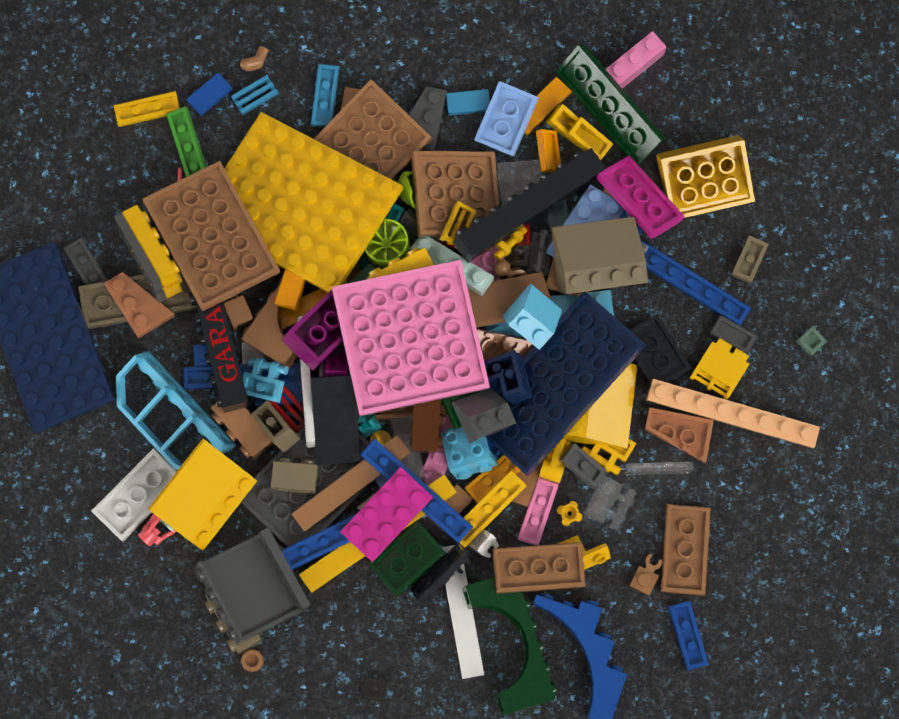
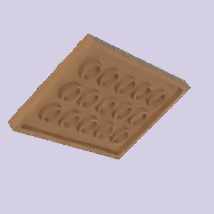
(211, 236)

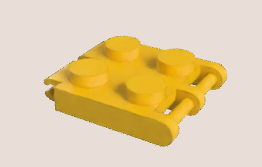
(721, 368)

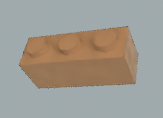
(244, 429)

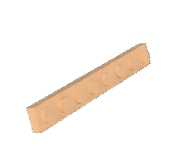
(733, 413)

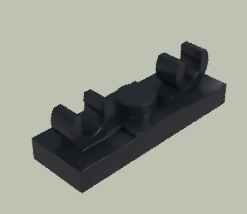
(440, 574)

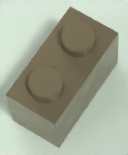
(275, 426)
(294, 476)

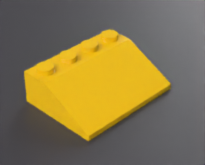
(707, 176)
(609, 416)
(202, 494)

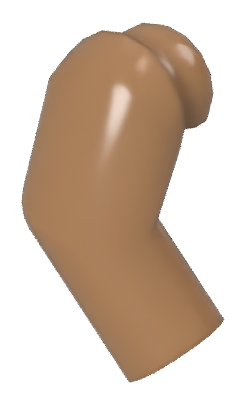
(256, 61)

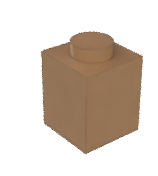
(238, 312)

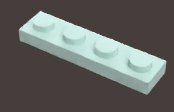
(475, 277)

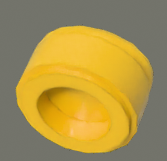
(381, 436)

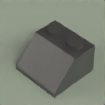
(483, 414)

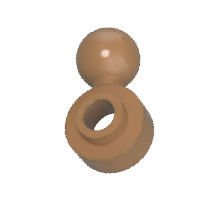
(502, 268)

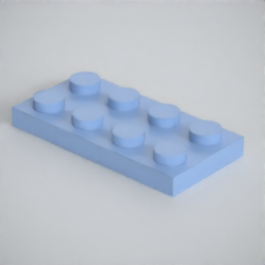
(592, 207)

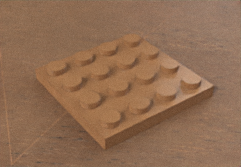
(375, 132)
(450, 177)

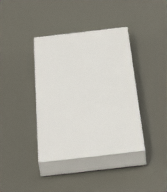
(129, 500)

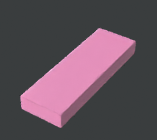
(538, 511)

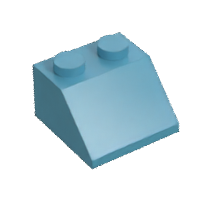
(533, 316)

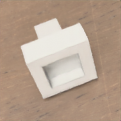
(482, 543)

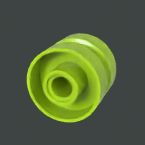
(388, 244)

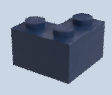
(510, 374)

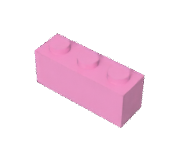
(637, 59)

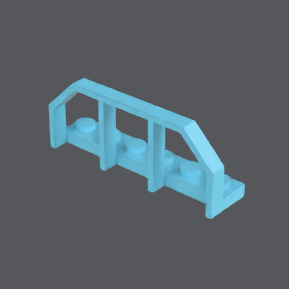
(176, 395)

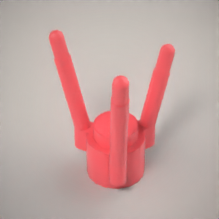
(150, 532)

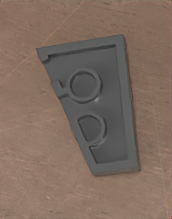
(429, 113)

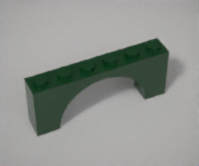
(533, 683)

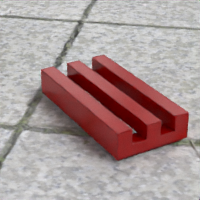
(291, 409)

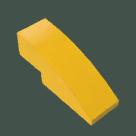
(578, 131)

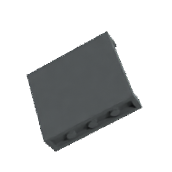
(252, 587)

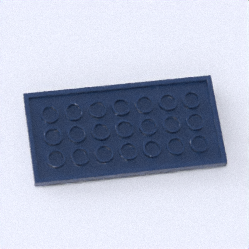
(49, 340)
(566, 380)

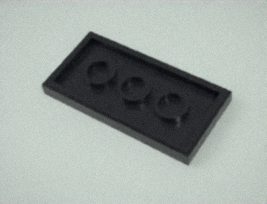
(335, 420)

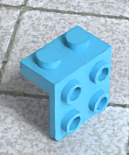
(466, 458)

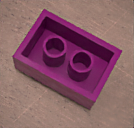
(316, 333)

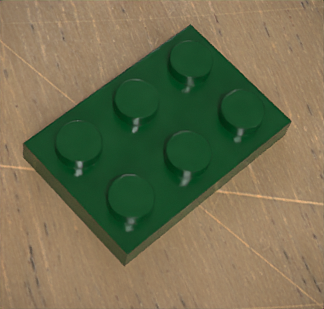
(407, 558)

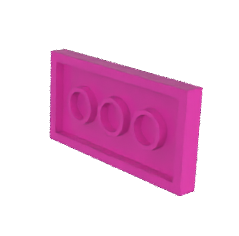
(640, 197)
(386, 514)

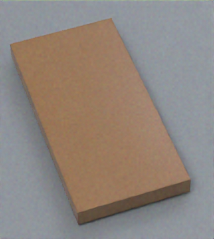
(501, 295)
(685, 549)
(538, 567)

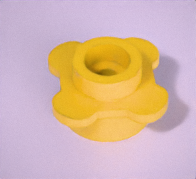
(571, 507)

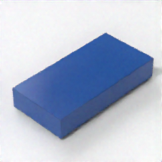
(209, 94)

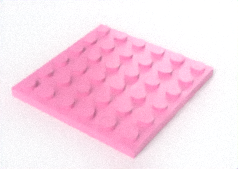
(410, 337)

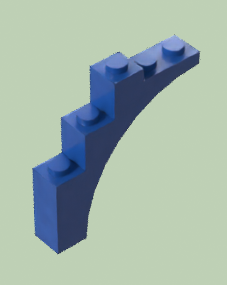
(582, 622)

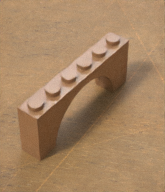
(266, 331)

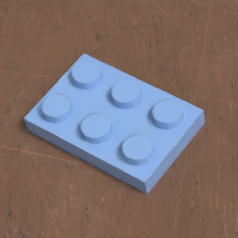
(506, 118)

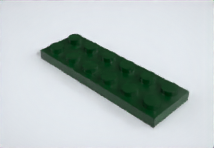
(609, 104)

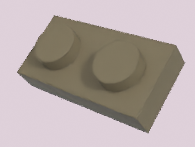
(749, 259)

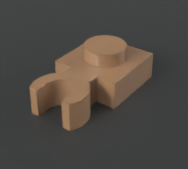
(645, 577)

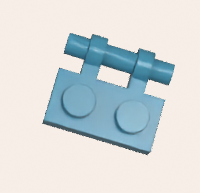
(265, 387)

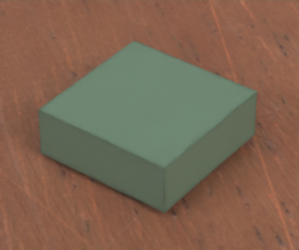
(811, 341)

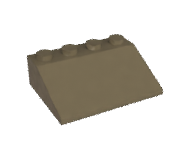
(598, 255)

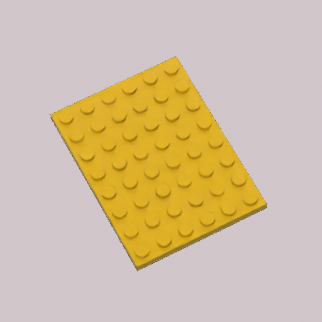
(309, 200)

